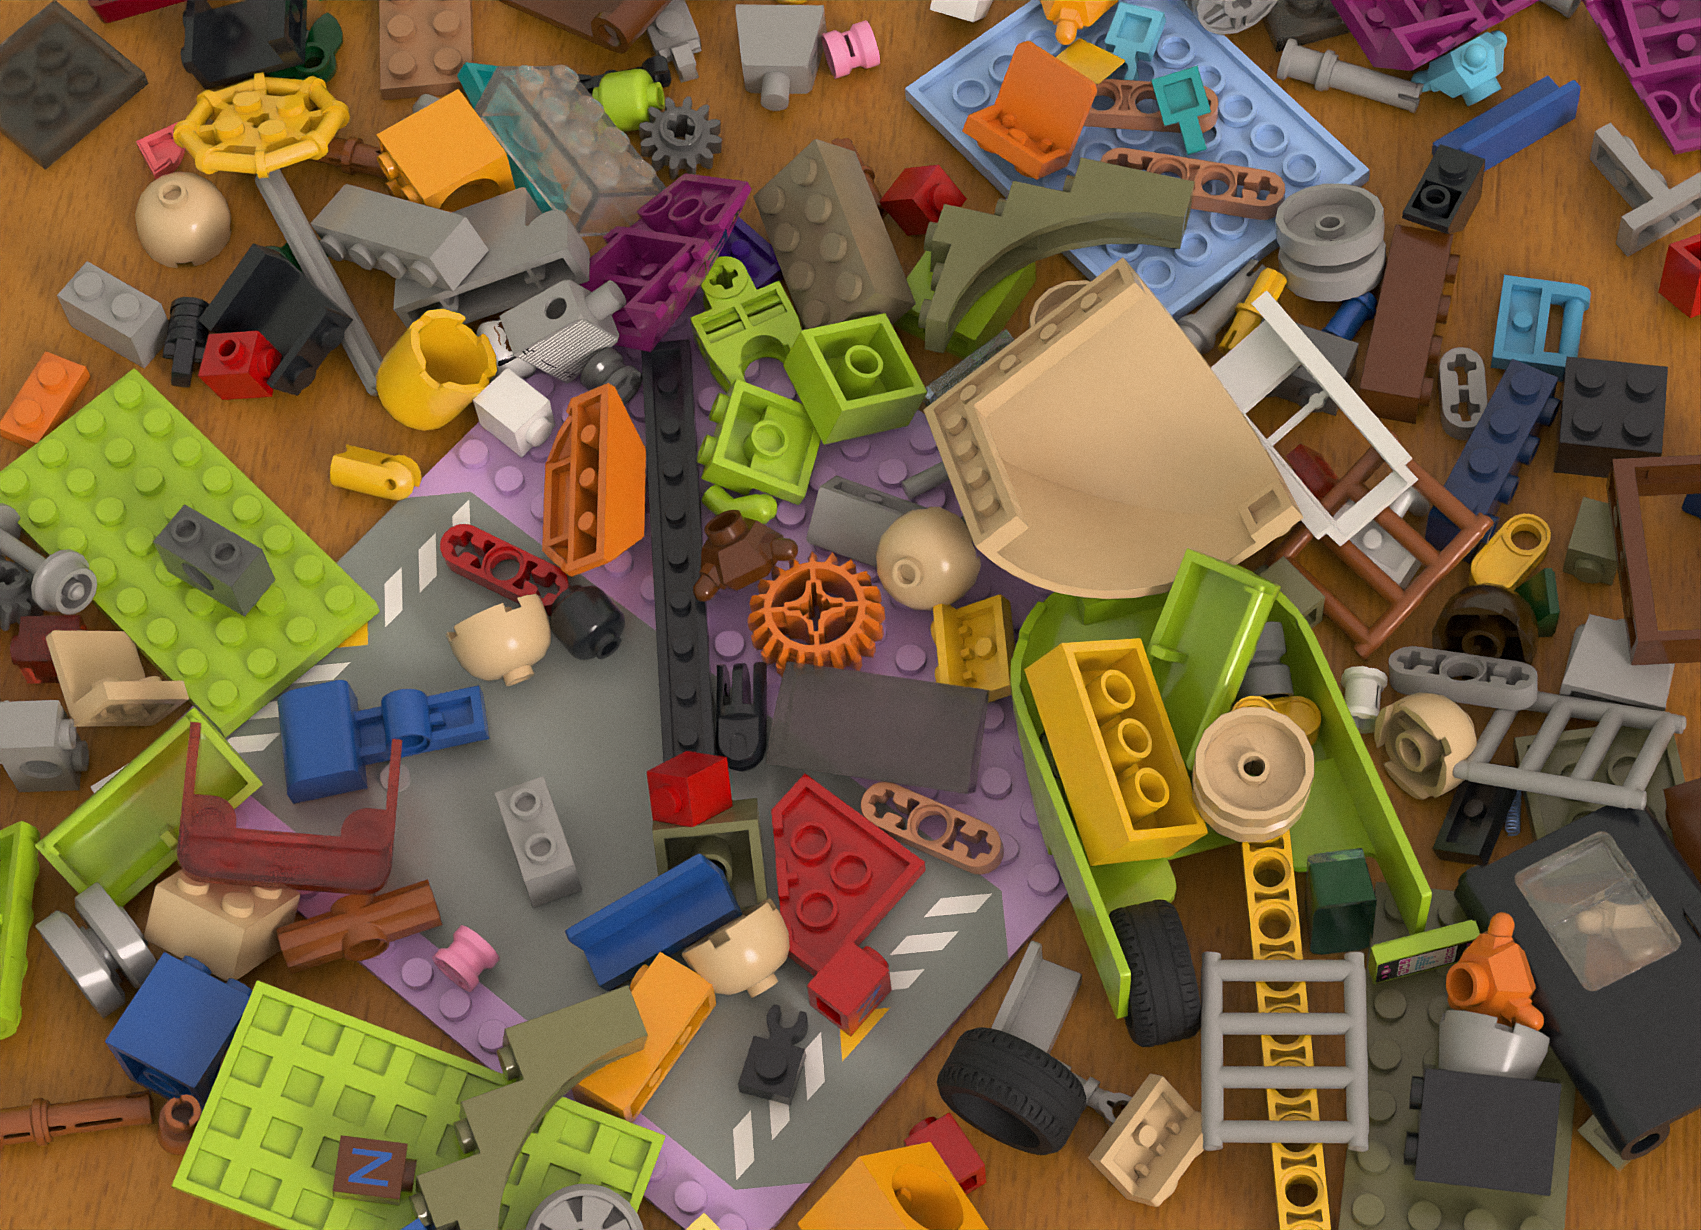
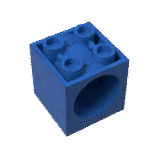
(178, 1028)

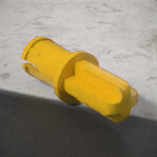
(1247, 316)

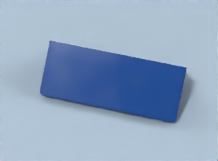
(1515, 122)
(655, 919)

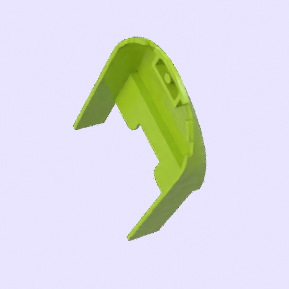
(1342, 812)

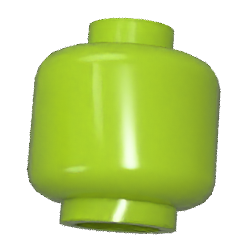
(628, 97)

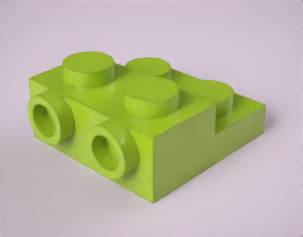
(759, 443)

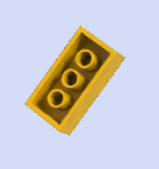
(1115, 751)

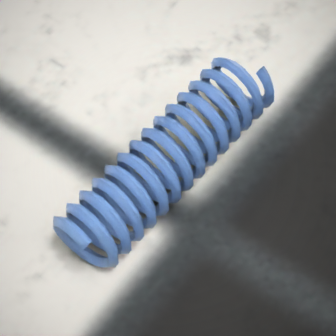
(1517, 816)

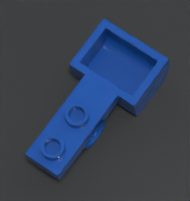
(332, 741)

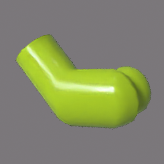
(754, 506)

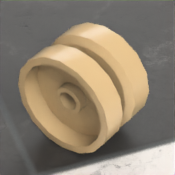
(1247, 744)

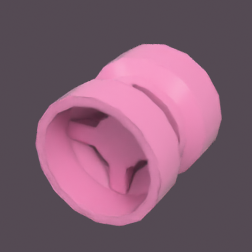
(850, 49)

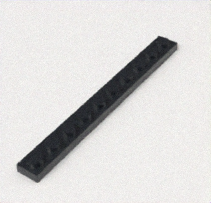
(677, 550)

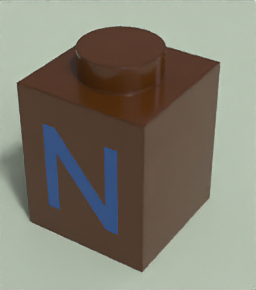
(373, 1170)

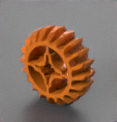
(777, 615)

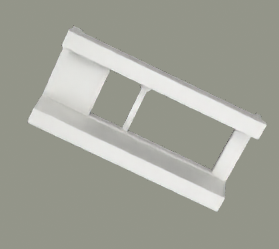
(1261, 365)

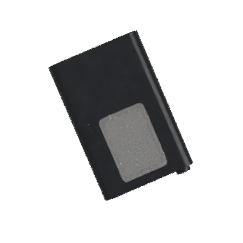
(1609, 963)

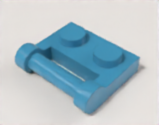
(1524, 323)

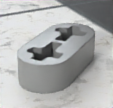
(1451, 393)

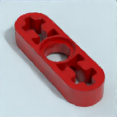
(494, 551)

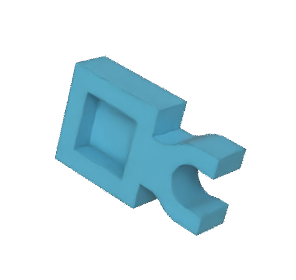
(1134, 36)

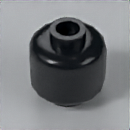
(587, 622)

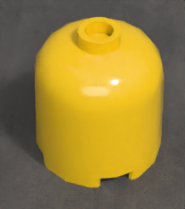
(434, 370)

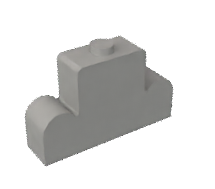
(523, 259)

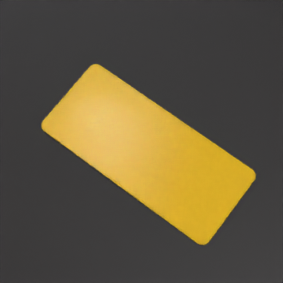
(1090, 60)

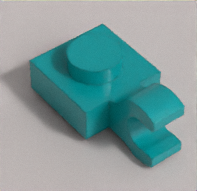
(1182, 101)

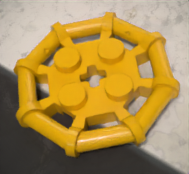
(261, 125)

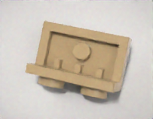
(1150, 1143)

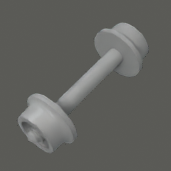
(60, 581)

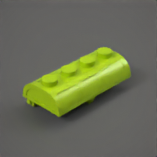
(1206, 643)
(133, 821)
(17, 879)

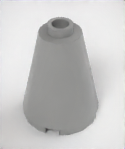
(1483, 1046)

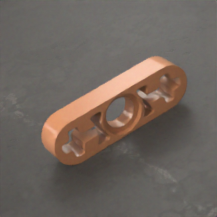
(972, 828)

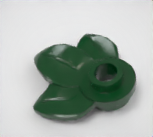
(321, 46)

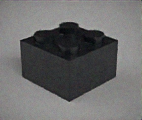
(1608, 414)

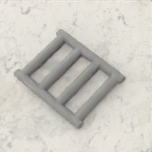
(1579, 784)
(1350, 1077)

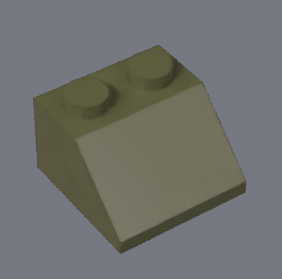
(727, 840)

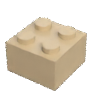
(219, 924)

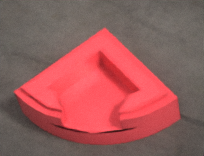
(161, 151)

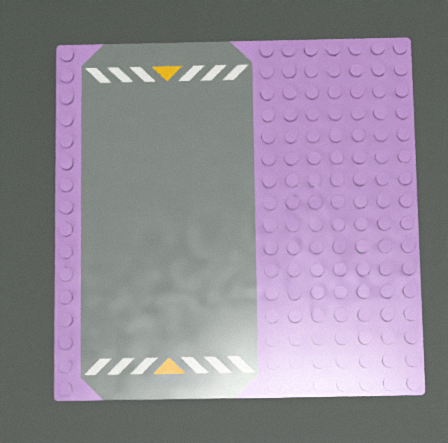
(593, 738)

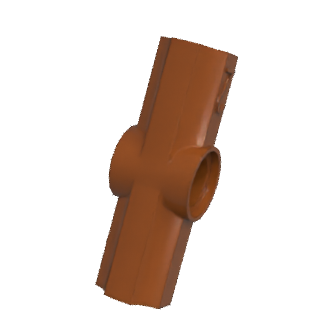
(359, 927)

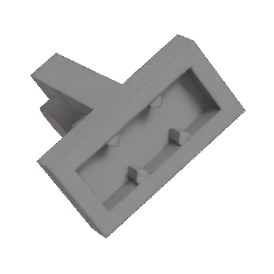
(1654, 206)

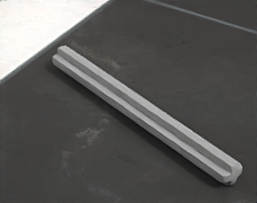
(321, 272)

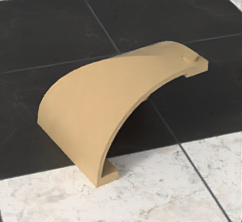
(1106, 450)

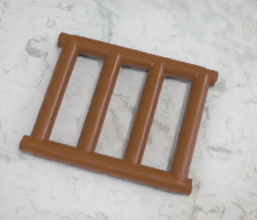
(1437, 563)

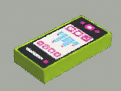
(1421, 951)

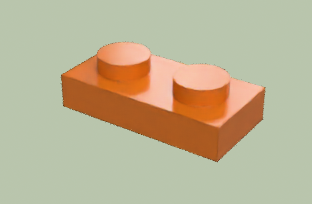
(44, 400)

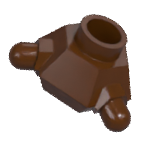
(738, 554)

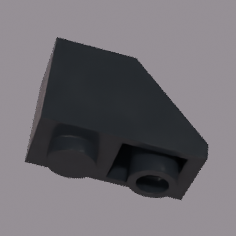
(1447, 191)

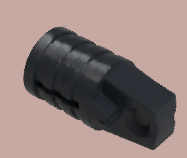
(185, 338)

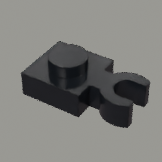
(775, 1063)

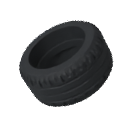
(1163, 979)
(1011, 1091)

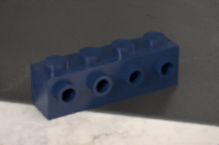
(1497, 450)

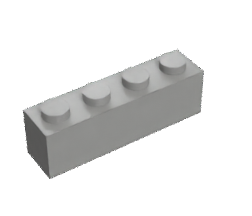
(399, 237)

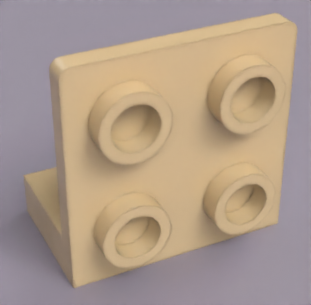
(107, 681)

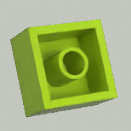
(854, 378)

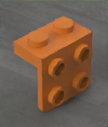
(1035, 113)

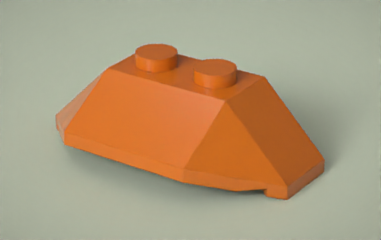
(594, 484)

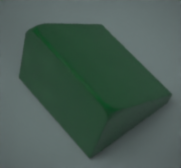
(1542, 596)

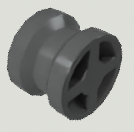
(608, 367)

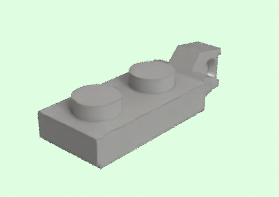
(676, 39)

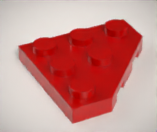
(833, 872)

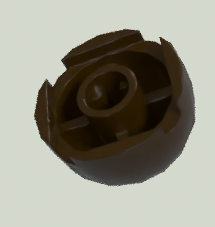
(1488, 623)

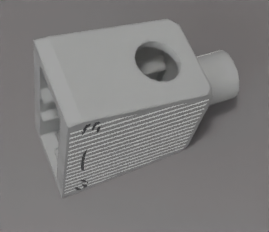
(564, 327)

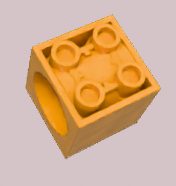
(444, 157)
(895, 1192)

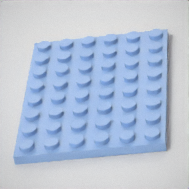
(1254, 129)

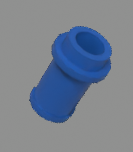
(1352, 316)

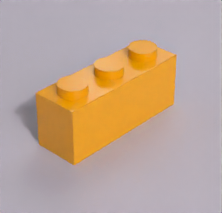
(672, 1008)

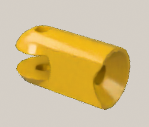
(375, 473)

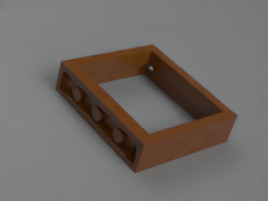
(1625, 483)

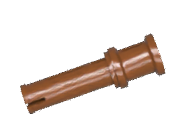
(45, 1121)

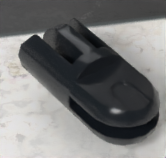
(741, 725)

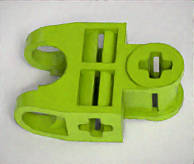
(741, 322)

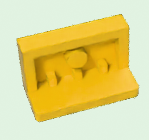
(975, 645)

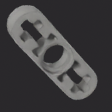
(1495, 682)

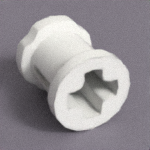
(1363, 695)

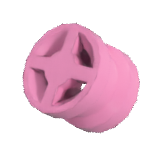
(466, 958)

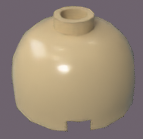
(182, 219)
(927, 558)
(503, 641)
(1425, 742)
(742, 951)

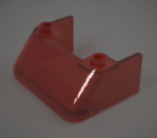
(219, 853)

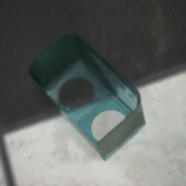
(1339, 902)

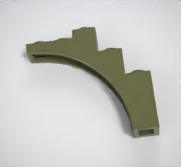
(1035, 222)

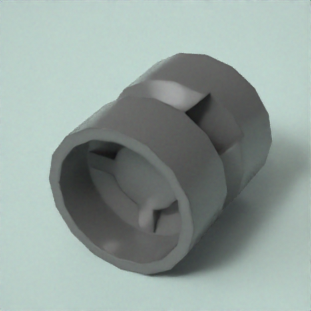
(1265, 672)

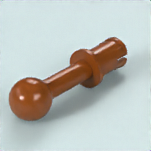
(178, 1123)

